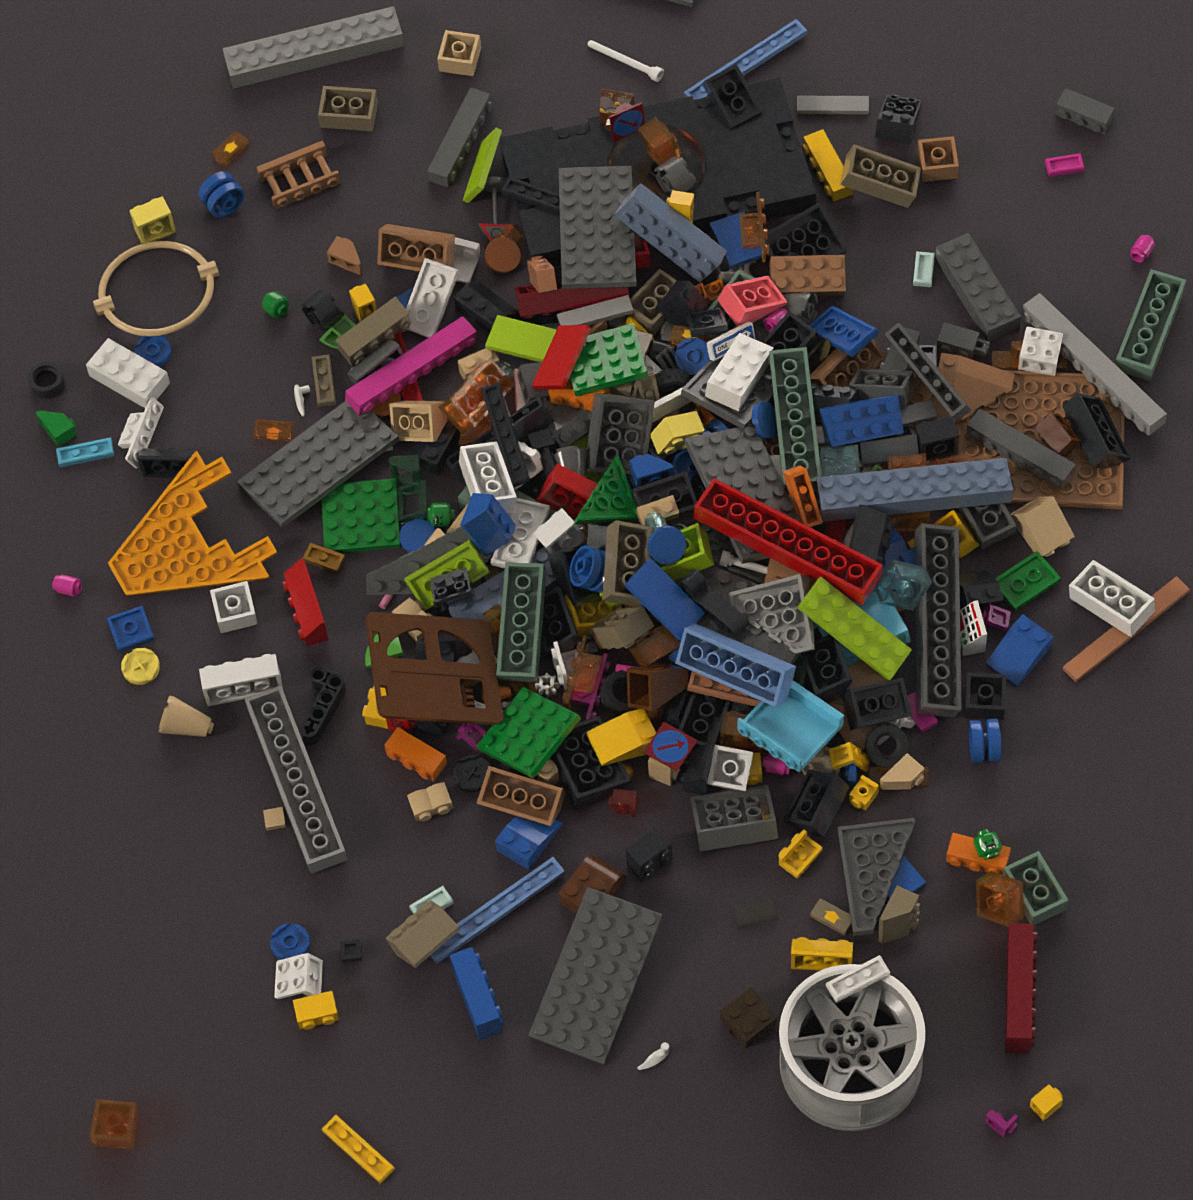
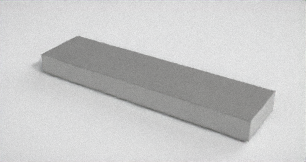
(832, 104)
(597, 312)

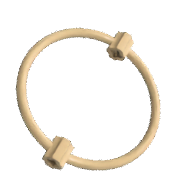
(105, 305)

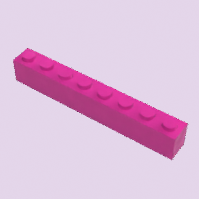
(410, 366)

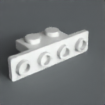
(140, 430)

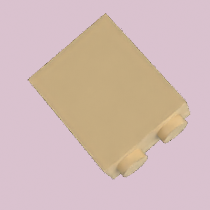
(1043, 525)

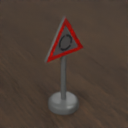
(493, 185)

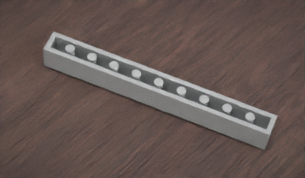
(1096, 366)

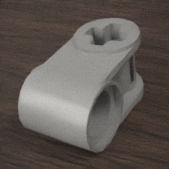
(727, 276)

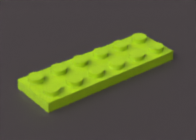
(854, 628)

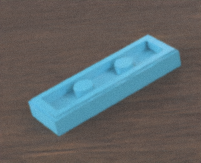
(85, 452)

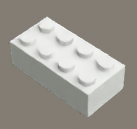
(738, 372)
(127, 373)
(487, 473)
(1112, 598)
(240, 679)

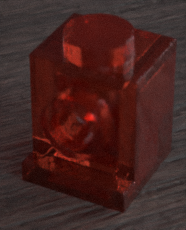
(623, 802)

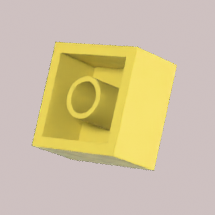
(152, 220)
(673, 430)

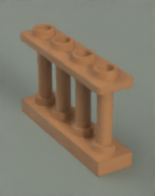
(292, 161)

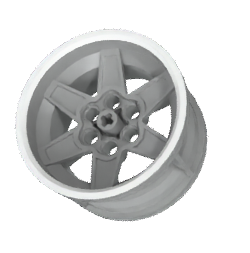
(827, 1102)

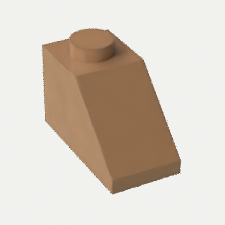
(343, 254)

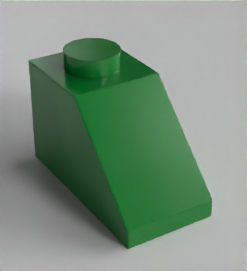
(57, 426)

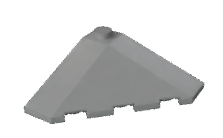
(776, 611)

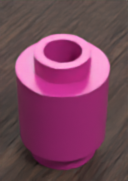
(1142, 248)
(774, 318)
(67, 585)
(775, 765)

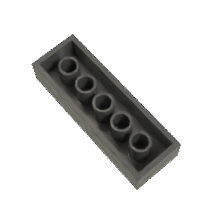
(977, 287)

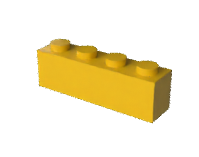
(827, 164)

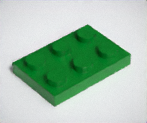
(1027, 581)

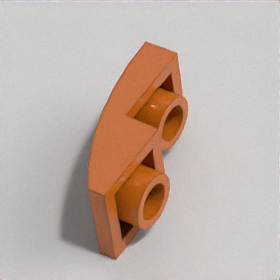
(710, 291)

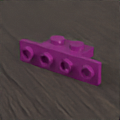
(593, 700)

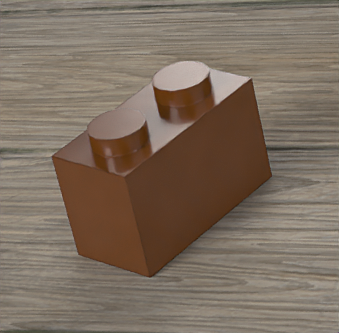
(1057, 434)

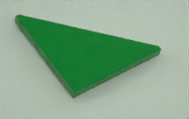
(610, 499)

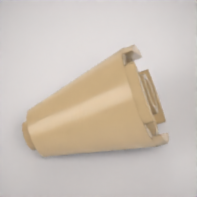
(184, 720)

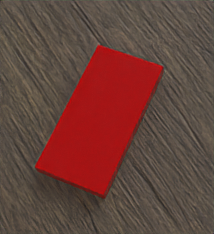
(561, 357)

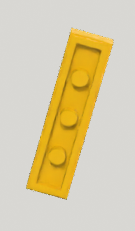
(358, 1149)

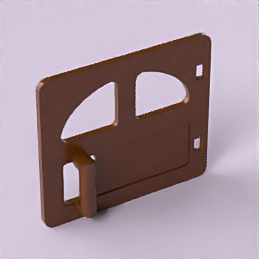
(431, 686)

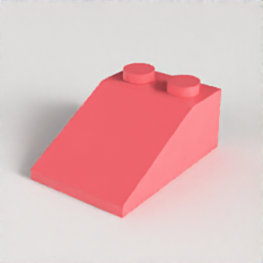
(751, 299)

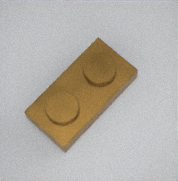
(324, 558)

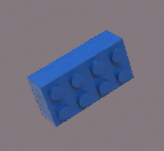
(861, 420)
(477, 993)

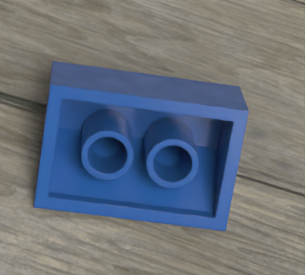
(648, 469)
(487, 523)

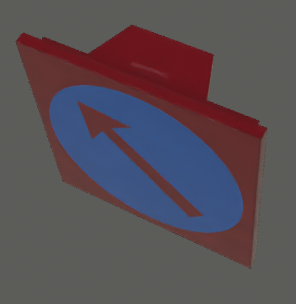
(626, 120)
(670, 746)

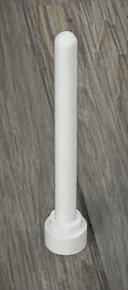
(655, 73)
(728, 559)

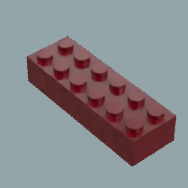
(562, 300)
(1020, 988)

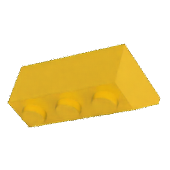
(820, 953)

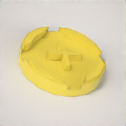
(140, 666)

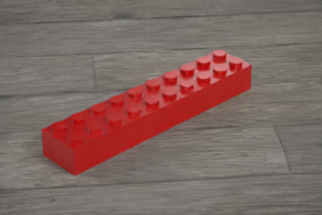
(787, 541)

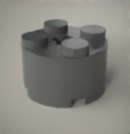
(674, 175)

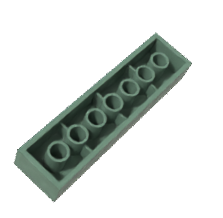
(794, 412)

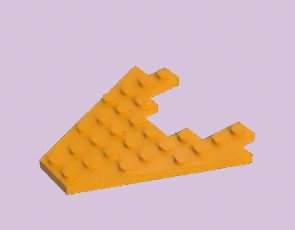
(169, 550)

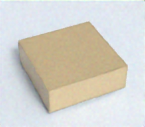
(274, 818)

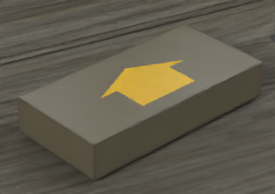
(831, 916)

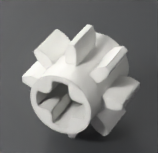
(547, 685)

